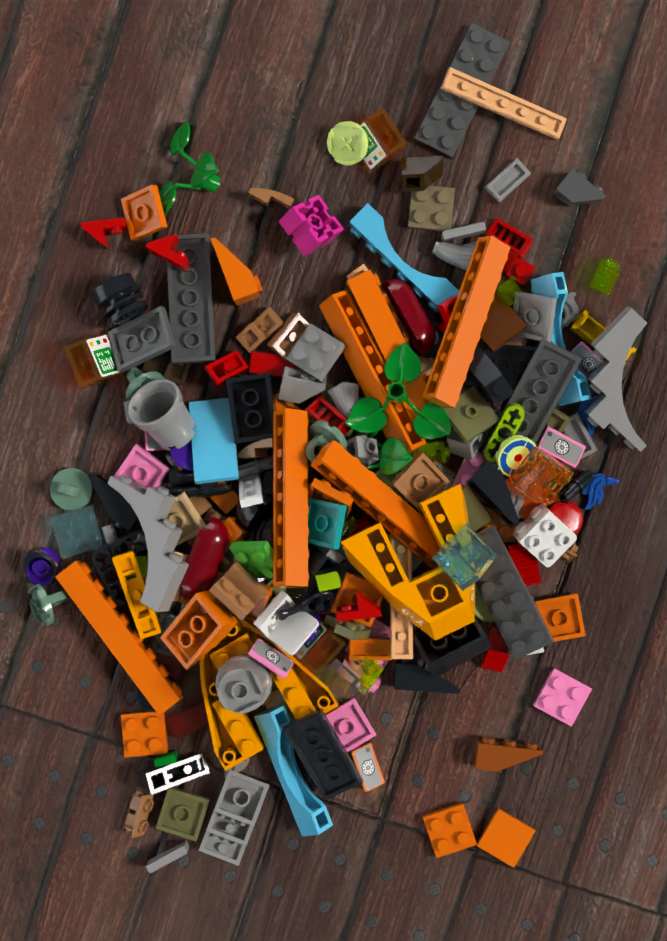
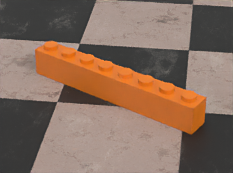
(466, 322)
(384, 327)
(368, 366)
(290, 498)
(377, 500)
(119, 637)

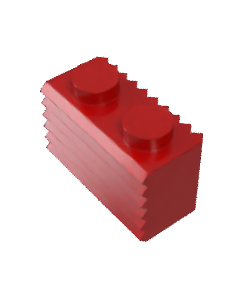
(525, 563)

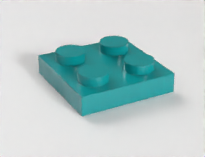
(325, 523)

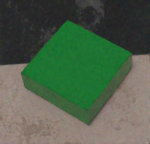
(166, 759)

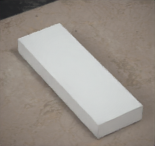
(250, 490)

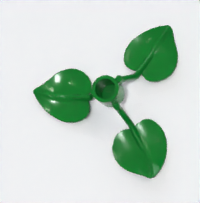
(204, 171)
(401, 366)
(392, 456)

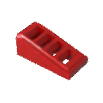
(528, 241)
(340, 421)

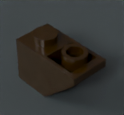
(420, 172)

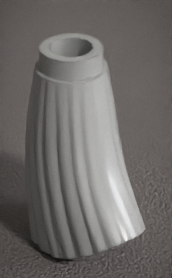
(455, 254)
(345, 397)

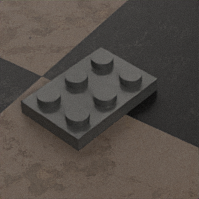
(141, 339)

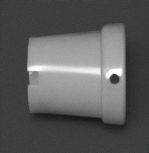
(162, 414)
(243, 684)

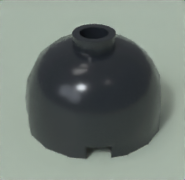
(251, 515)

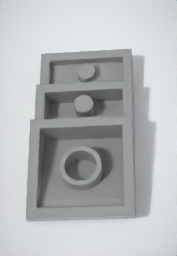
(234, 817)

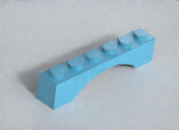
(371, 228)
(555, 286)
(307, 809)

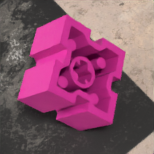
(311, 225)

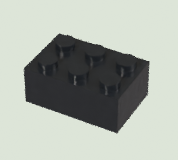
(251, 407)
(451, 649)

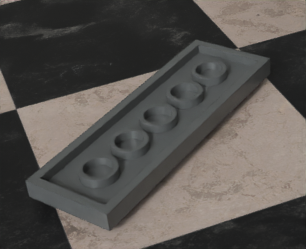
(451, 115)
(192, 302)
(539, 390)
(511, 601)

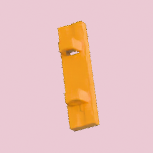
(144, 617)

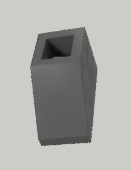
(578, 191)

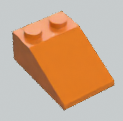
(239, 278)
(198, 628)

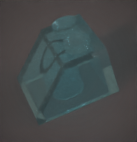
(465, 557)

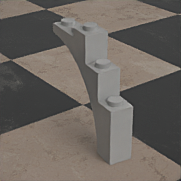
(614, 346)
(161, 536)

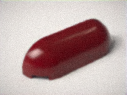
(411, 314)
(205, 558)

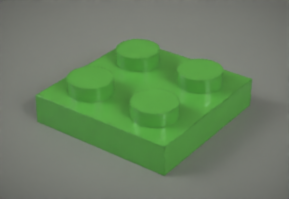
(254, 557)

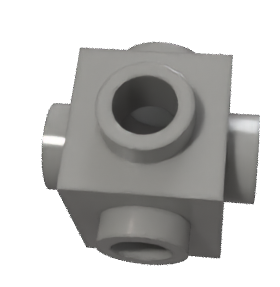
(364, 449)

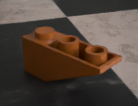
(500, 755)

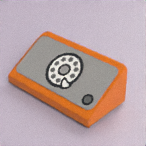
(367, 766)

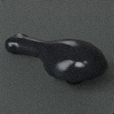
(312, 603)

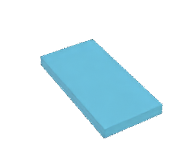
(213, 442)

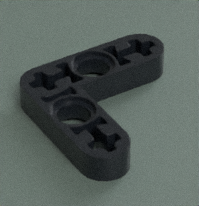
(110, 549)

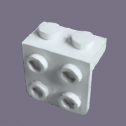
(544, 535)
(289, 633)

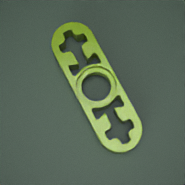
(505, 416)

